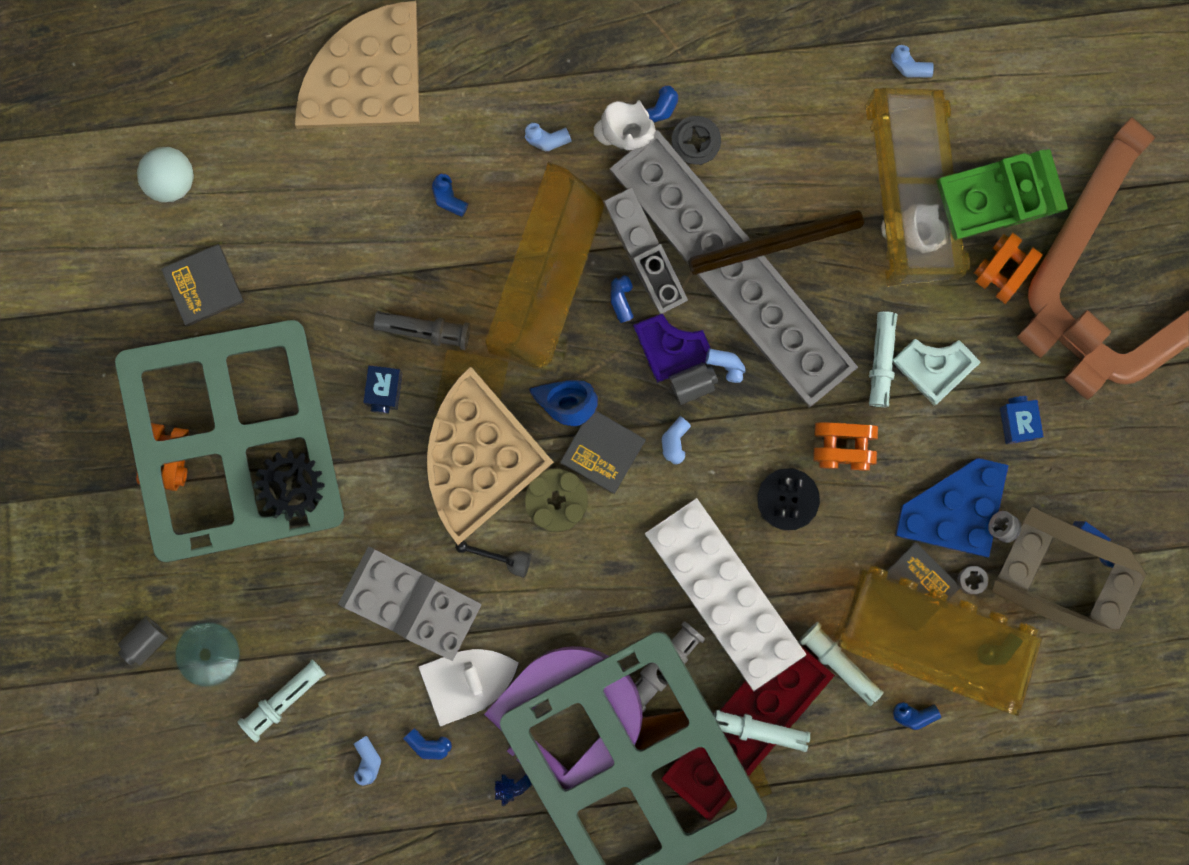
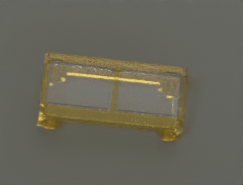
(911, 156)

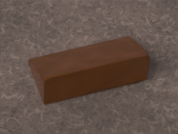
(660, 726)

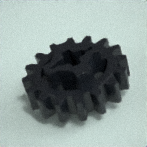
(277, 480)

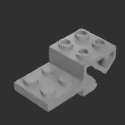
(410, 603)

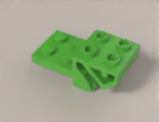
(1002, 194)

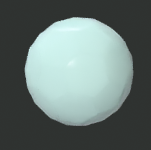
(165, 174)

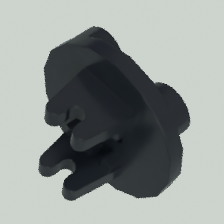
(786, 514)

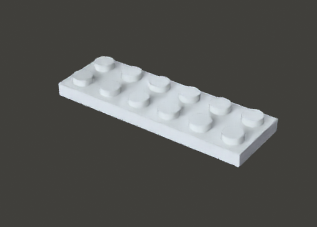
(725, 594)

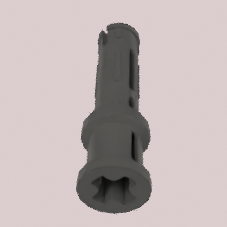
(436, 331)

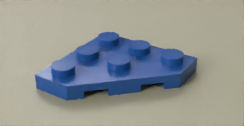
(956, 509)

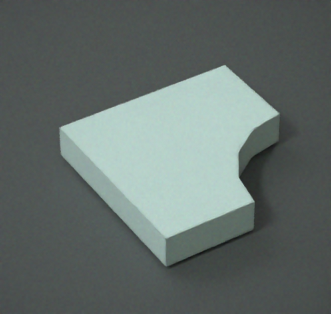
(935, 369)

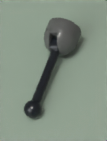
(517, 562)

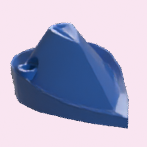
(567, 401)

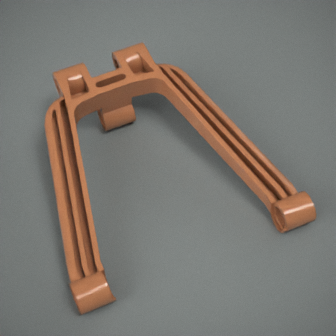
(1087, 333)

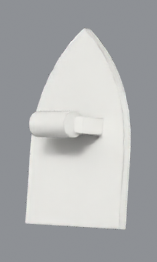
(467, 682)

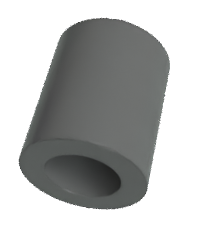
(693, 383)
(142, 641)

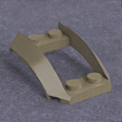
(1029, 553)

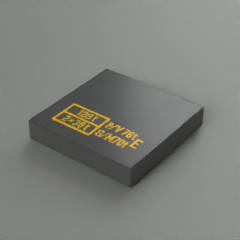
(202, 285)
(603, 451)
(921, 568)

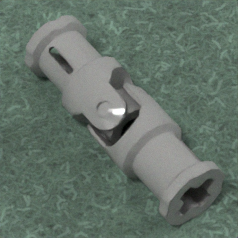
(650, 682)

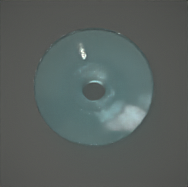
(223, 650)

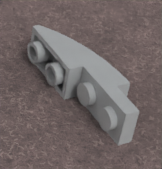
(645, 251)

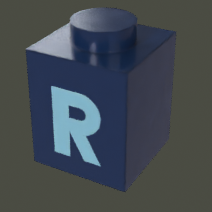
(382, 389)

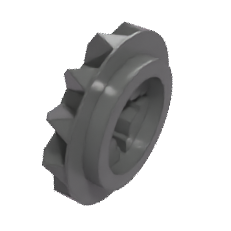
(704, 129)

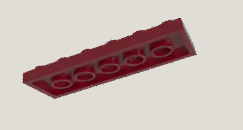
(775, 702)

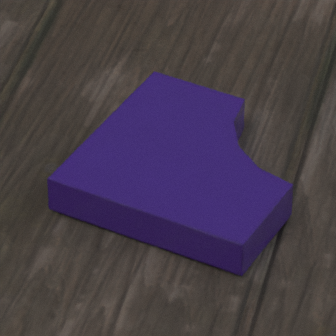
(669, 348)

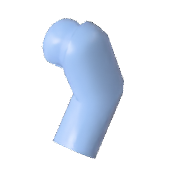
(907, 66)
(544, 140)
(729, 361)
(672, 443)
(369, 763)

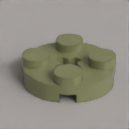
(566, 485)

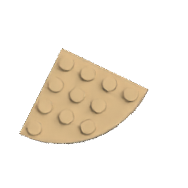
(365, 73)
(478, 456)

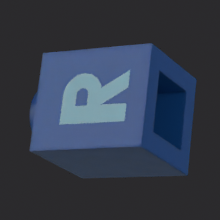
(1021, 420)

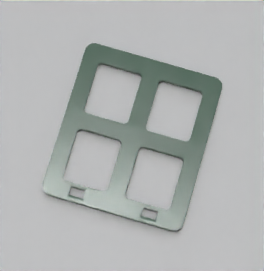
(228, 439)
(634, 766)

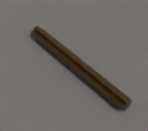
(775, 242)

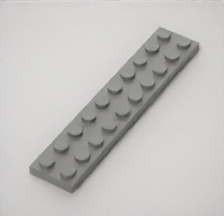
(748, 289)

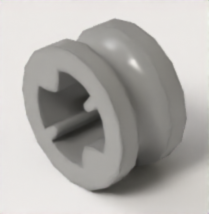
(1011, 532)
(965, 573)

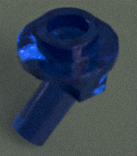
(507, 790)

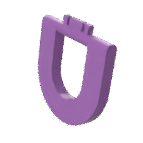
(553, 669)

